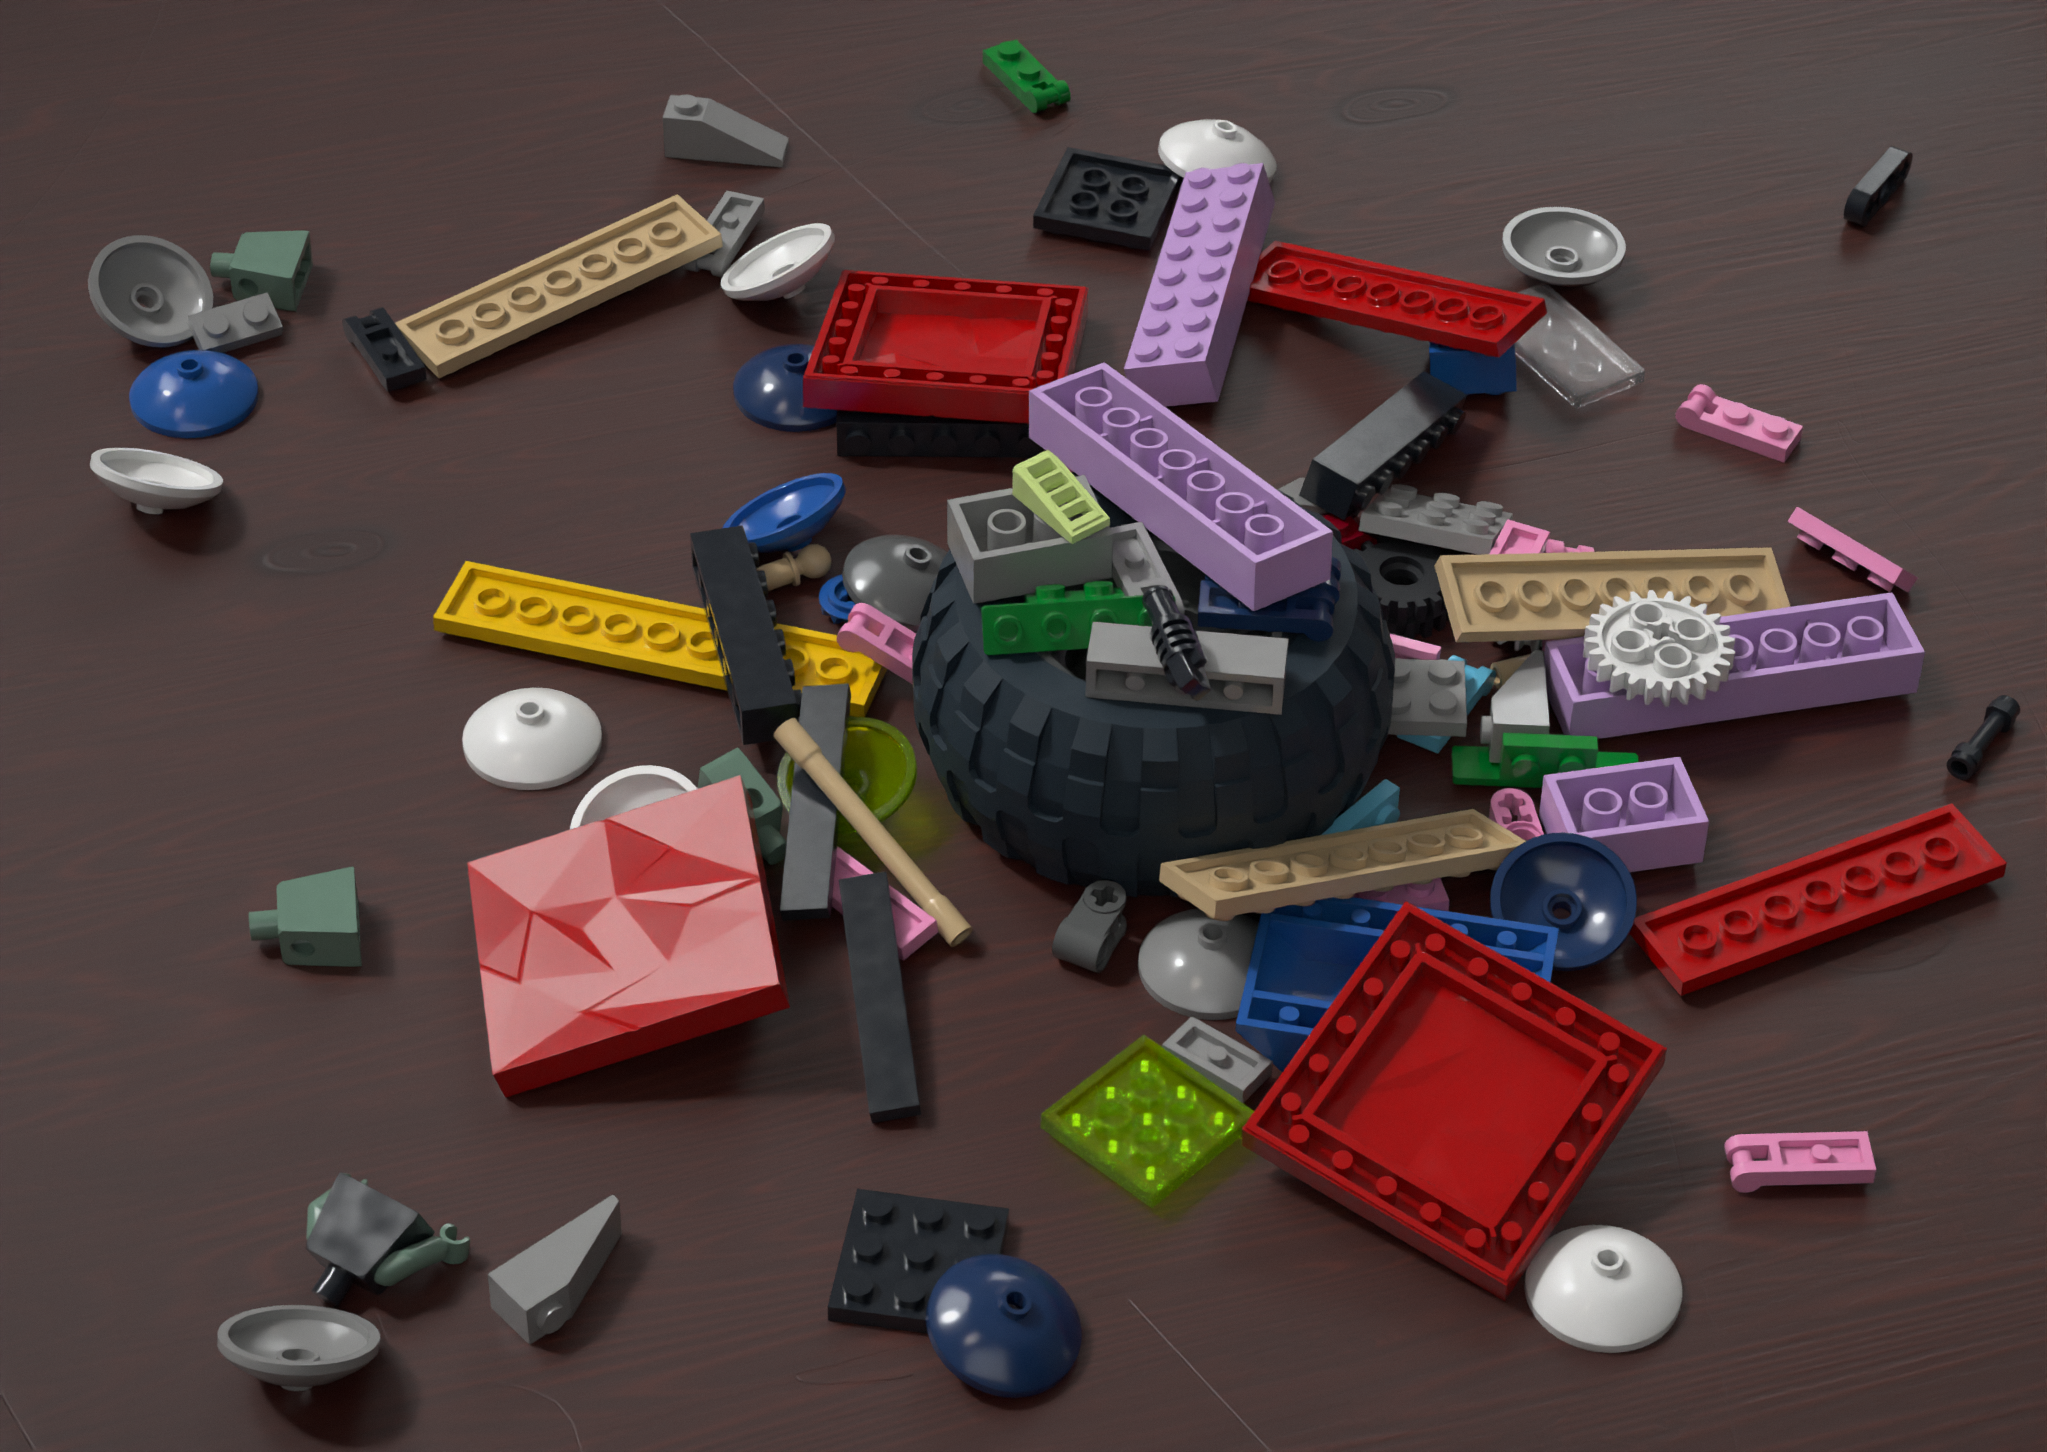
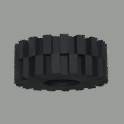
(1418, 603)

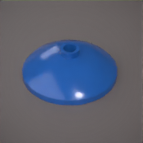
(193, 394)
(790, 512)

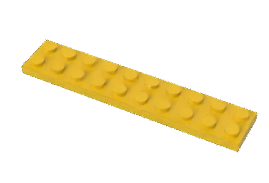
(628, 631)

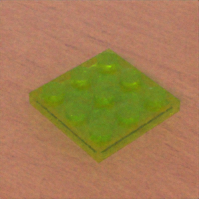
(1147, 1120)

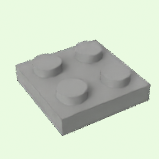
(1429, 698)

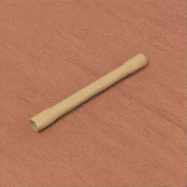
(809, 756)

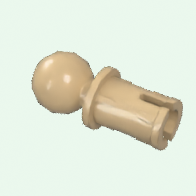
(811, 561)

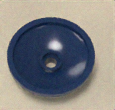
(771, 390)
(1570, 875)
(996, 1345)

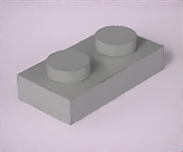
(235, 324)
(1219, 1058)

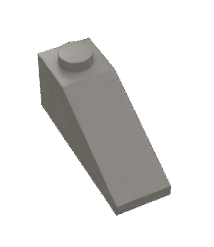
(712, 132)
(1518, 706)
(550, 1278)

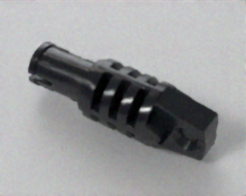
(1176, 643)

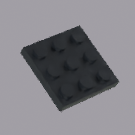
(1107, 199)
(901, 1249)

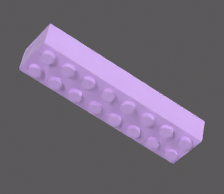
(1201, 285)
(1181, 486)
(1779, 665)

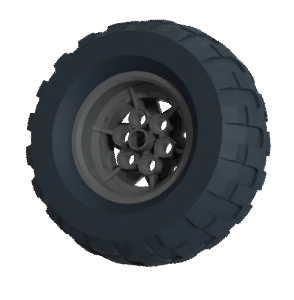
(1130, 784)

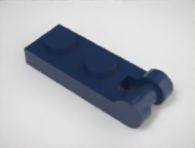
(1301, 613)

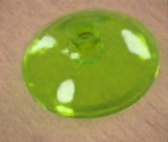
(877, 768)

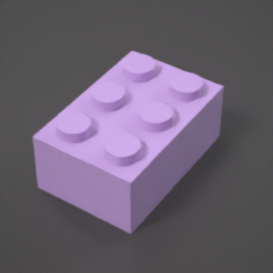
(1635, 809)

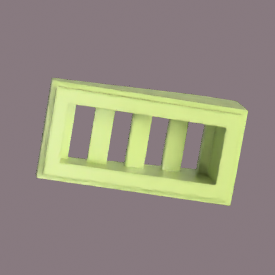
(1045, 473)

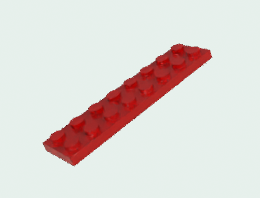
(1393, 299)
(1816, 899)

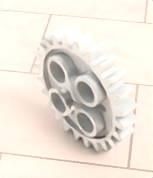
(1658, 648)

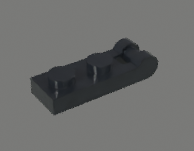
(385, 349)

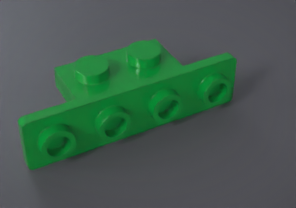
(1058, 618)
(1529, 757)

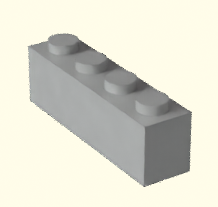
(1241, 669)

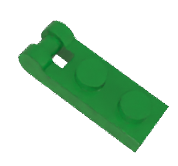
(1025, 76)

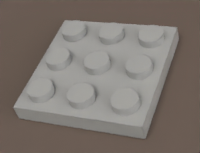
(1435, 520)

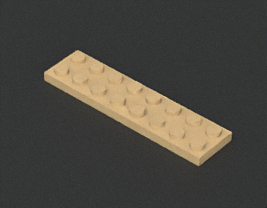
(558, 285)
(1557, 592)
(1339, 864)

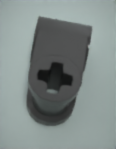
(1092, 927)

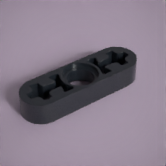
(1877, 186)

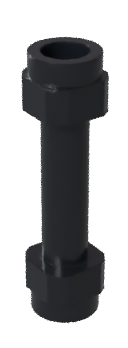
(1968, 757)

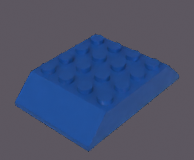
(1313, 950)

